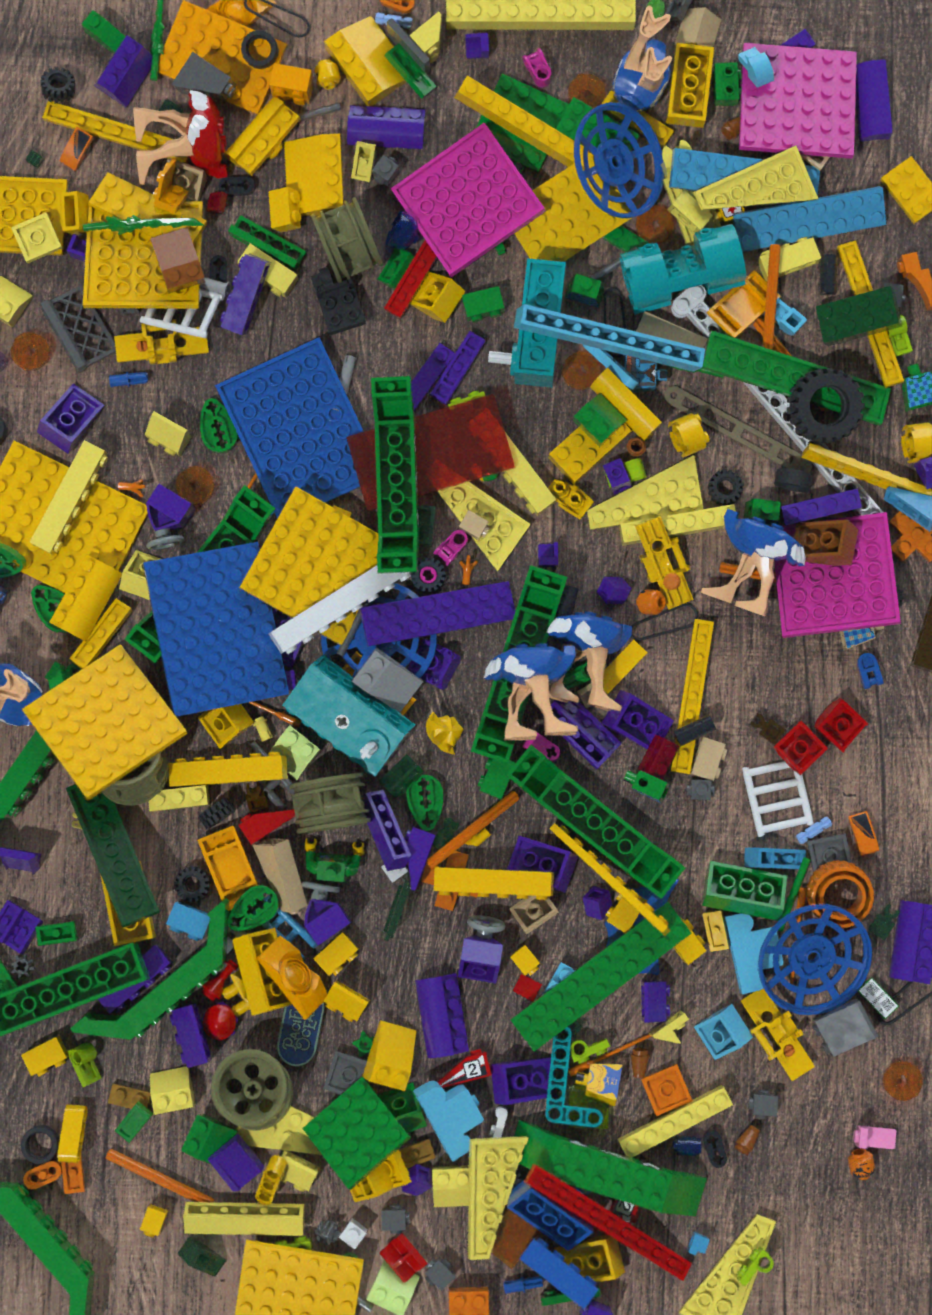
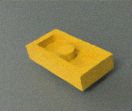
(716, 930)

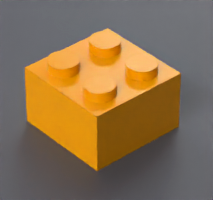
(291, 83)

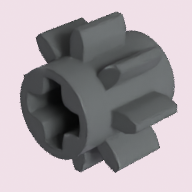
(17, 964)
(327, 1232)

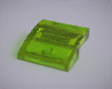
(578, 1099)

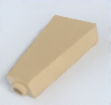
(663, 329)
(282, 874)

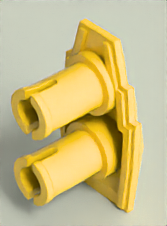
(570, 498)
(235, 988)

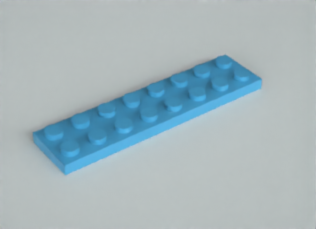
(699, 169)
(810, 218)

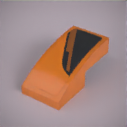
(76, 148)
(864, 833)

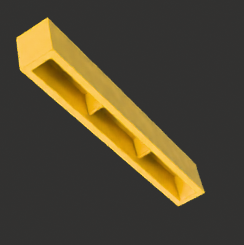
(517, 121)

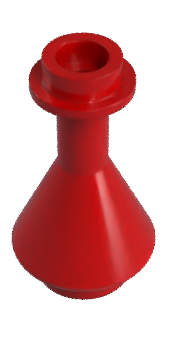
(214, 987)

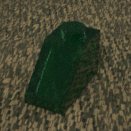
(201, 1257)

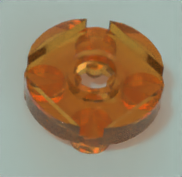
(589, 82)
(661, 233)
(39, 357)
(574, 362)
(205, 481)
(911, 1073)

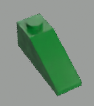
(102, 31)

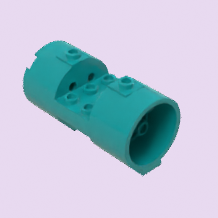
(712, 261)

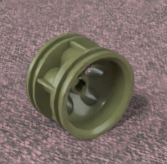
(347, 240)
(141, 787)
(329, 803)
(235, 1068)

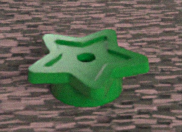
(360, 1043)

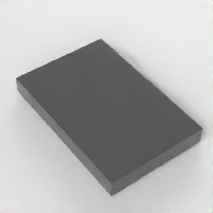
(398, 35)

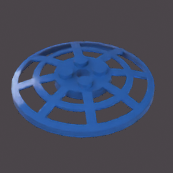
(617, 150)
(388, 648)
(820, 965)

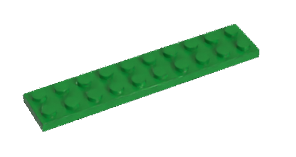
(780, 372)
(598, 978)

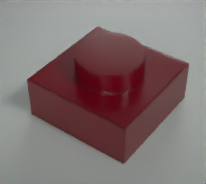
(217, 202)

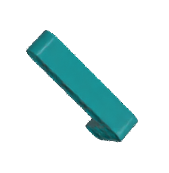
(561, 1085)

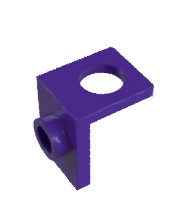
(617, 476)

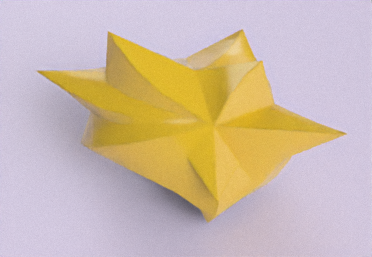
(443, 732)

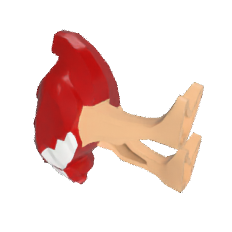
(200, 136)

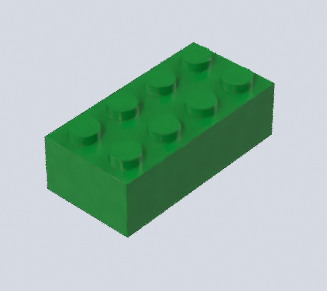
(574, 114)
(744, 890)

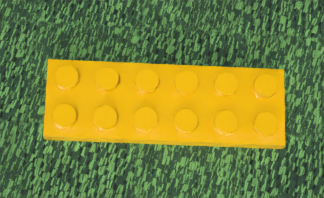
(124, 199)

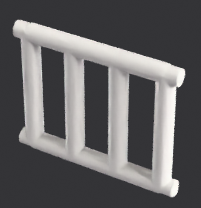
(183, 328)
(757, 810)

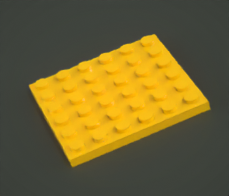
(125, 269)
(309, 558)
(104, 721)

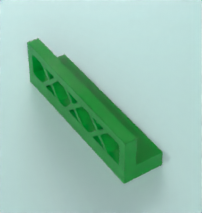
(280, 256)

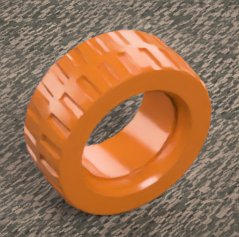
(835, 871)

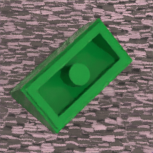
(395, 268)
(56, 933)

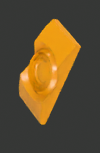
(237, 12)
(741, 306)
(228, 864)
(293, 976)

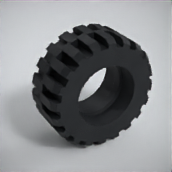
(850, 405)

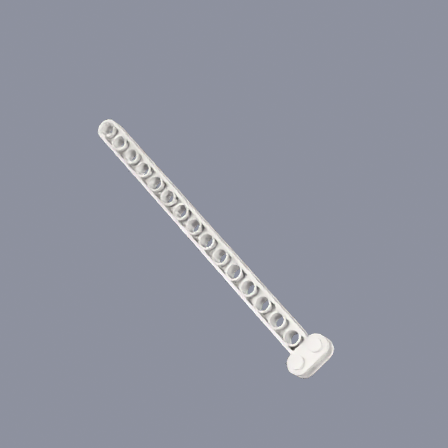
(688, 305)

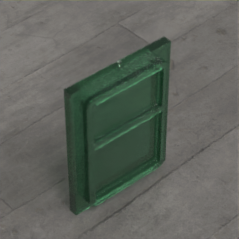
(396, 909)

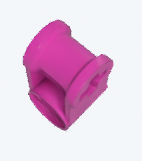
(537, 65)
(451, 547)
(542, 745)

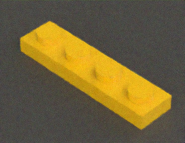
(662, 132)
(101, 634)

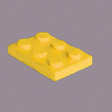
(910, 189)

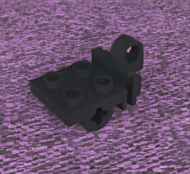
(337, 302)

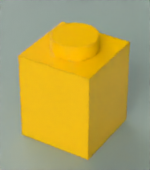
(525, 960)
(153, 1220)

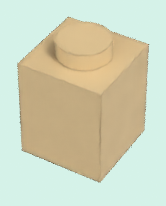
(474, 525)

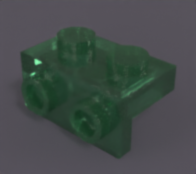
(401, 776)

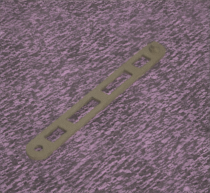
(798, 463)

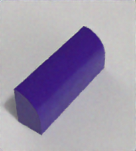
(873, 101)

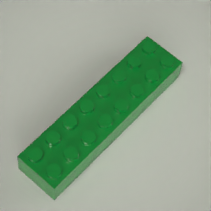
(71, 988)

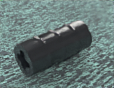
(828, 274)
(567, 601)
(694, 730)

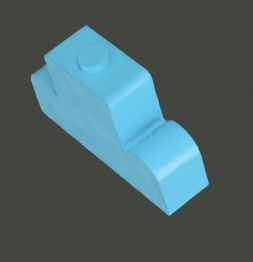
(745, 950)
(450, 1115)

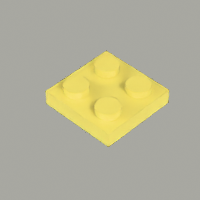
(36, 237)

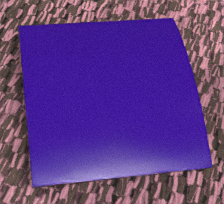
(17, 926)

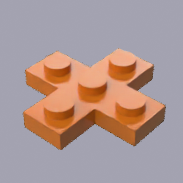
(912, 538)
(455, 860)

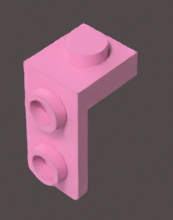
(874, 1137)

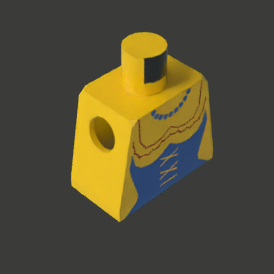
(601, 1082)

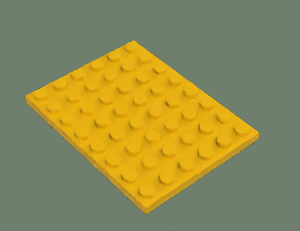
(101, 530)

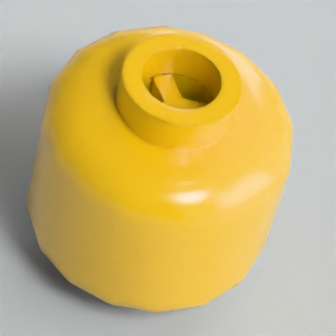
(327, 74)

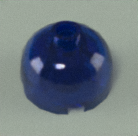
(403, 232)

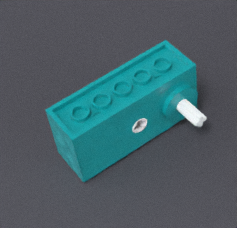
(535, 354)
(348, 715)

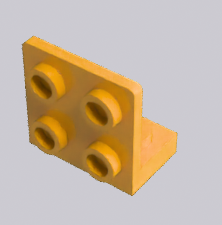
(166, 195)

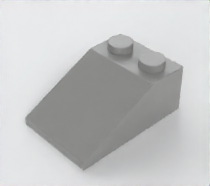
(387, 680)

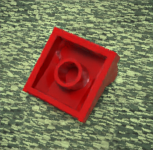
(840, 724)
(800, 748)

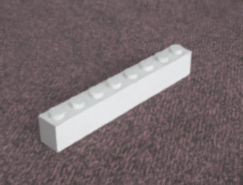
(333, 608)

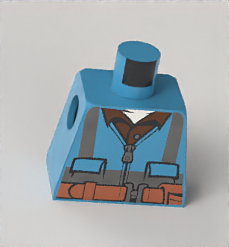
(645, 373)

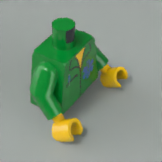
(332, 866)

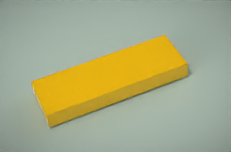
(622, 665)

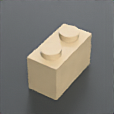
(708, 759)

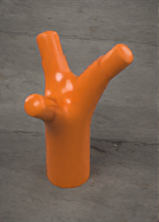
(132, 487)
(467, 569)

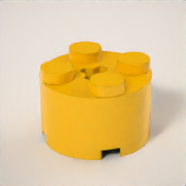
(688, 434)
(917, 442)

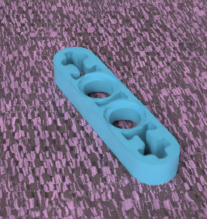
(608, 361)

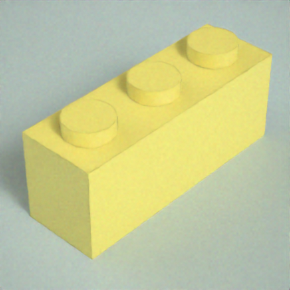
(792, 257)
(278, 276)
(180, 798)

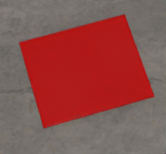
(527, 987)

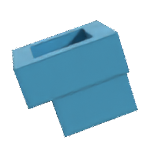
(698, 1243)

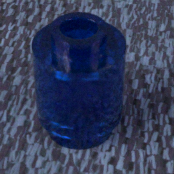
(687, 1145)

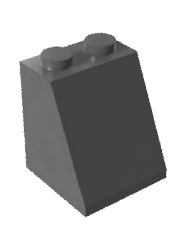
(205, 78)
(844, 1028)

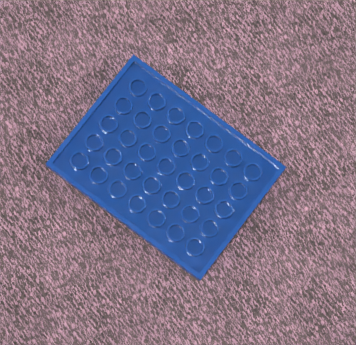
(291, 426)
(212, 631)

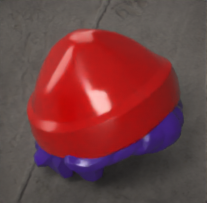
(219, 1021)

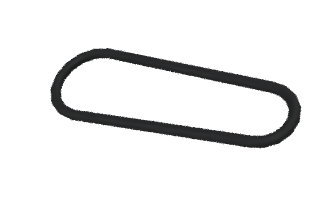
(273, 23)
(622, 311)
(666, 632)
(905, 1012)

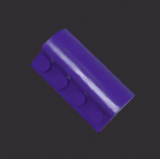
(386, 126)
(592, 738)
(913, 943)
(442, 1016)

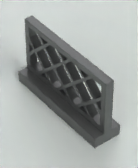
(65, 338)

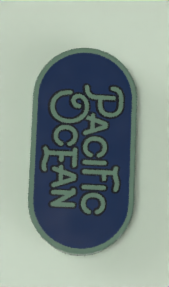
(298, 1036)

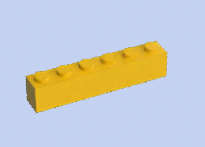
(228, 770)
(493, 882)

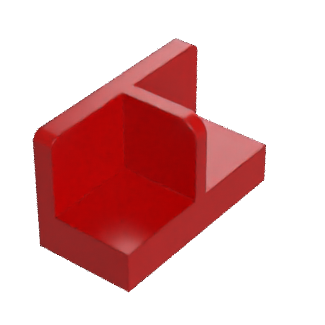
(403, 1257)

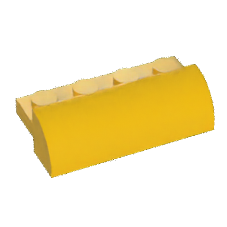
(262, 136)
(638, 416)
(86, 597)

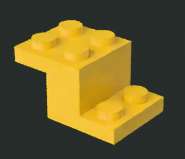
(385, 1177)

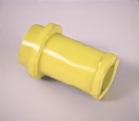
(262, 728)

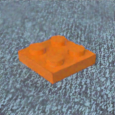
(666, 1090)

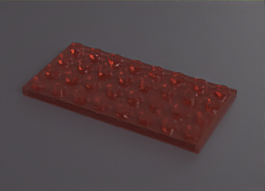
(451, 448)

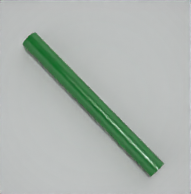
(795, 889)

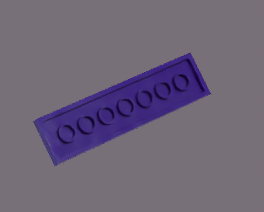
(437, 613)

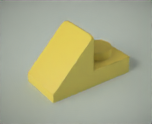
(363, 161)
(665, 1030)

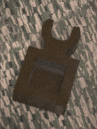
(770, 730)
(256, 799)

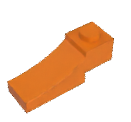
(910, 268)

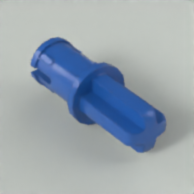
(128, 379)
(522, 1284)

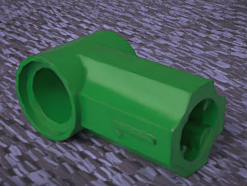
(575, 677)

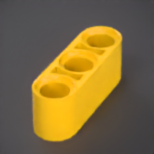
(72, 1133)
(271, 1180)

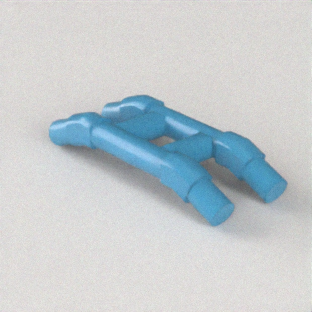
(297, 928)

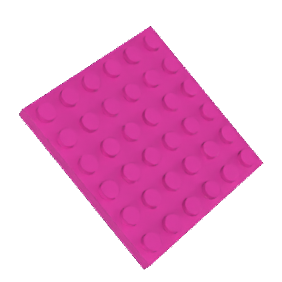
(804, 105)
(468, 199)
(845, 596)

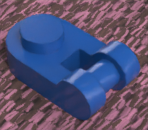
(868, 663)

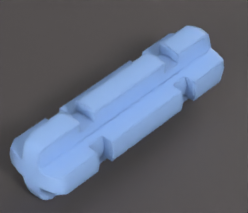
(406, 22)
(813, 830)

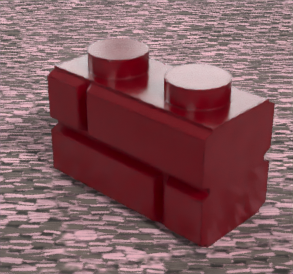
(658, 757)

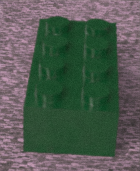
(859, 316)

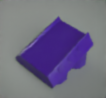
(441, 667)
(20, 859)
(236, 1163)

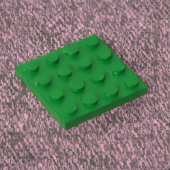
(537, 104)
(356, 1133)

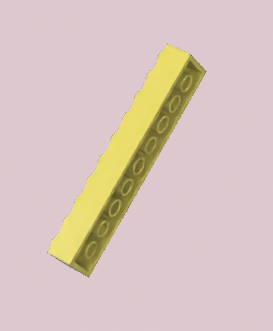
(541, 14)

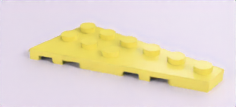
(771, 181)
(661, 495)
(504, 525)
(284, 1135)
(491, 1179)
(720, 1290)

